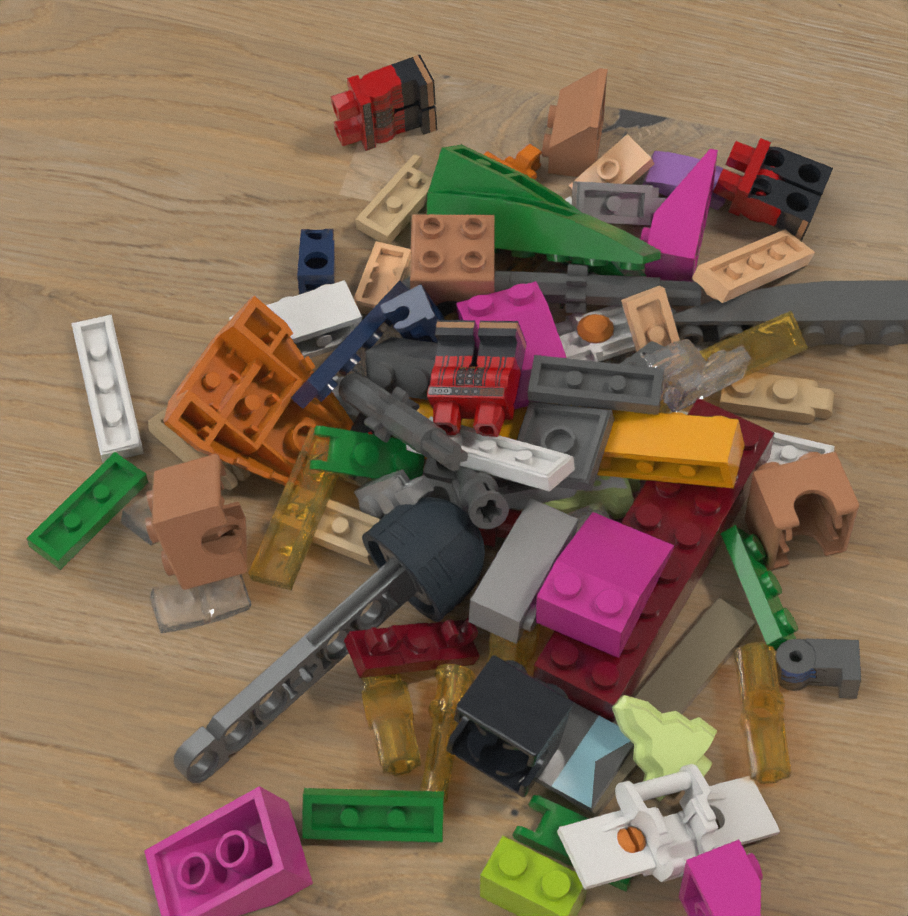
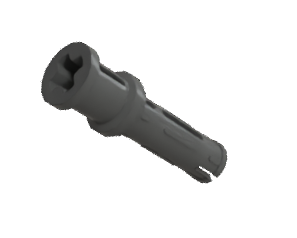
(481, 492)

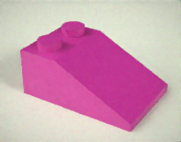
(681, 222)
(528, 307)
(602, 583)
(230, 860)
(722, 883)

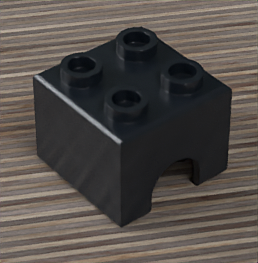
(509, 724)

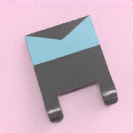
(586, 758)

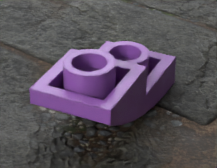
(671, 169)

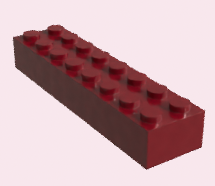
(691, 521)

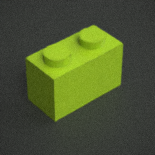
(530, 882)

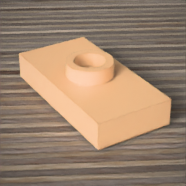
(619, 165)
(383, 270)

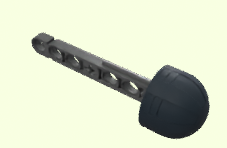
(423, 557)

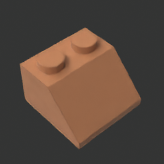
(576, 125)

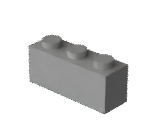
(510, 587)

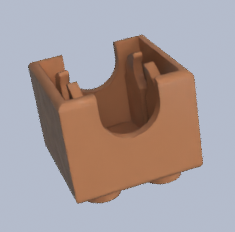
(452, 256)
(801, 499)
(195, 528)

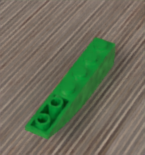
(472, 171)
(547, 228)

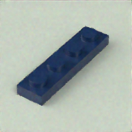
(344, 356)

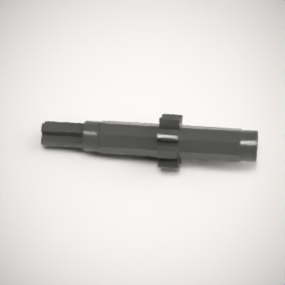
(580, 288)
(398, 416)

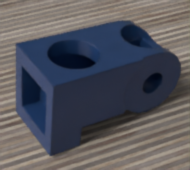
(316, 259)

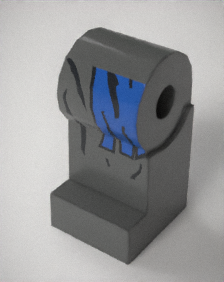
(820, 664)

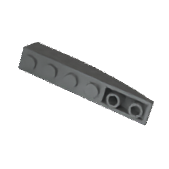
(824, 311)

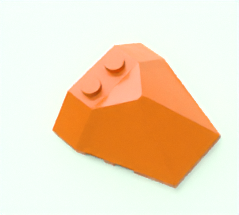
(241, 395)

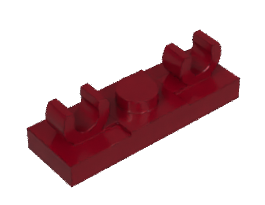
(412, 647)

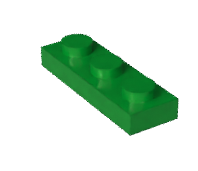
(87, 510)
(760, 586)
(372, 815)

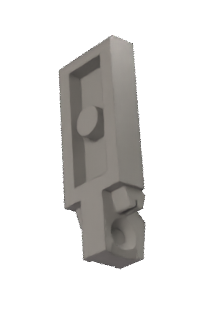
(617, 202)
(387, 492)

